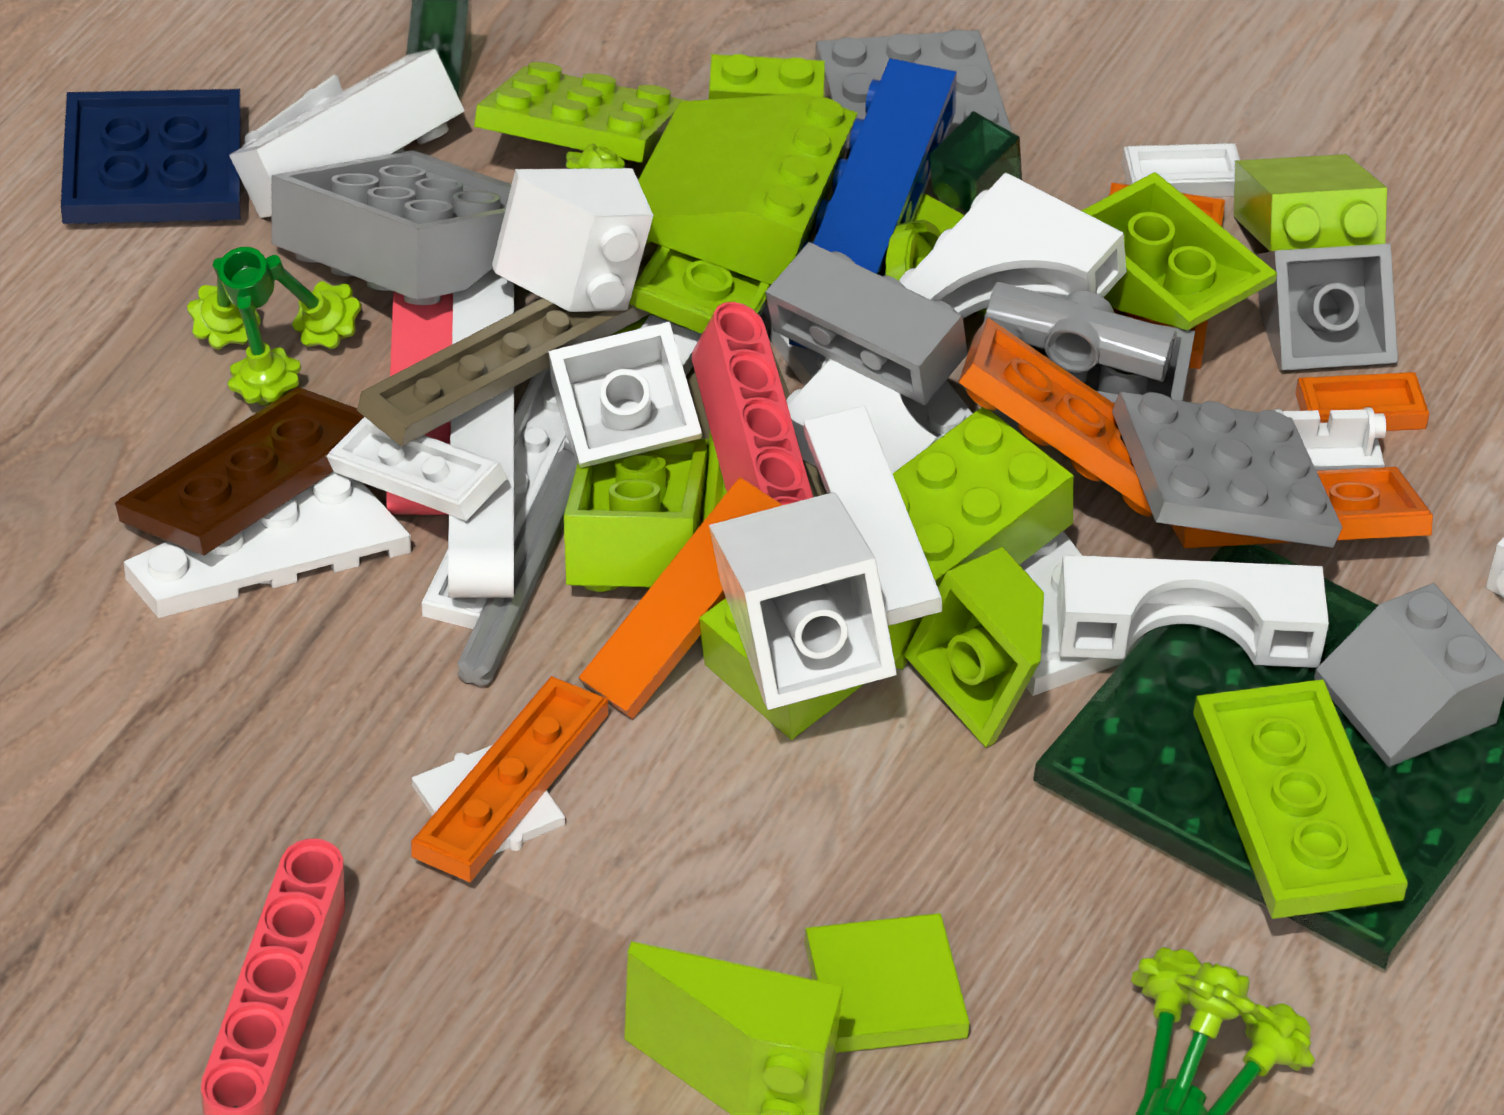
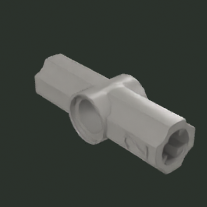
(1082, 331)

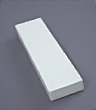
(858, 471)

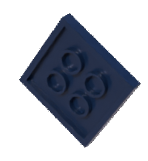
(151, 156)

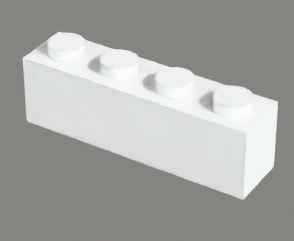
(364, 121)

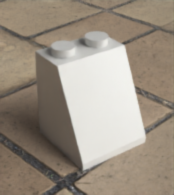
(804, 599)

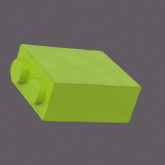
(1310, 202)

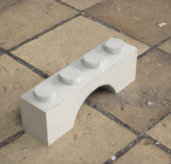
(1265, 608)

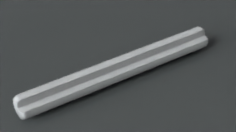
(531, 552)

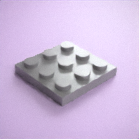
(857, 61)
(1225, 469)

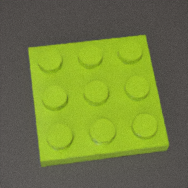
(578, 111)

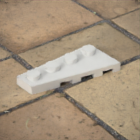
(317, 528)

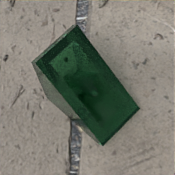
(443, 27)

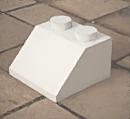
(574, 236)
(623, 395)

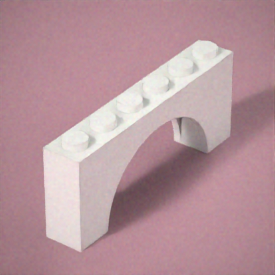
(1006, 237)

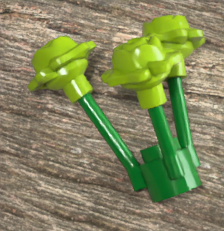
(230, 316)
(1217, 995)

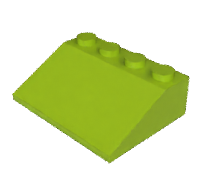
(744, 178)

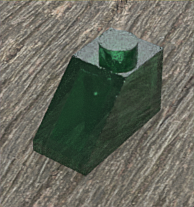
(973, 161)

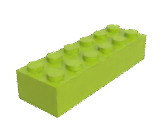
(965, 498)

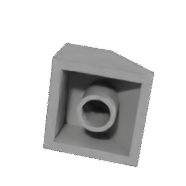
(1330, 307)
(1415, 676)

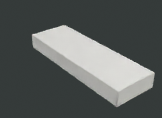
(419, 471)

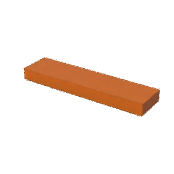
(668, 614)
(509, 779)

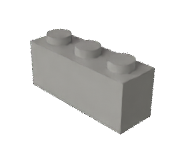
(867, 322)

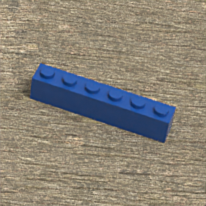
(886, 163)

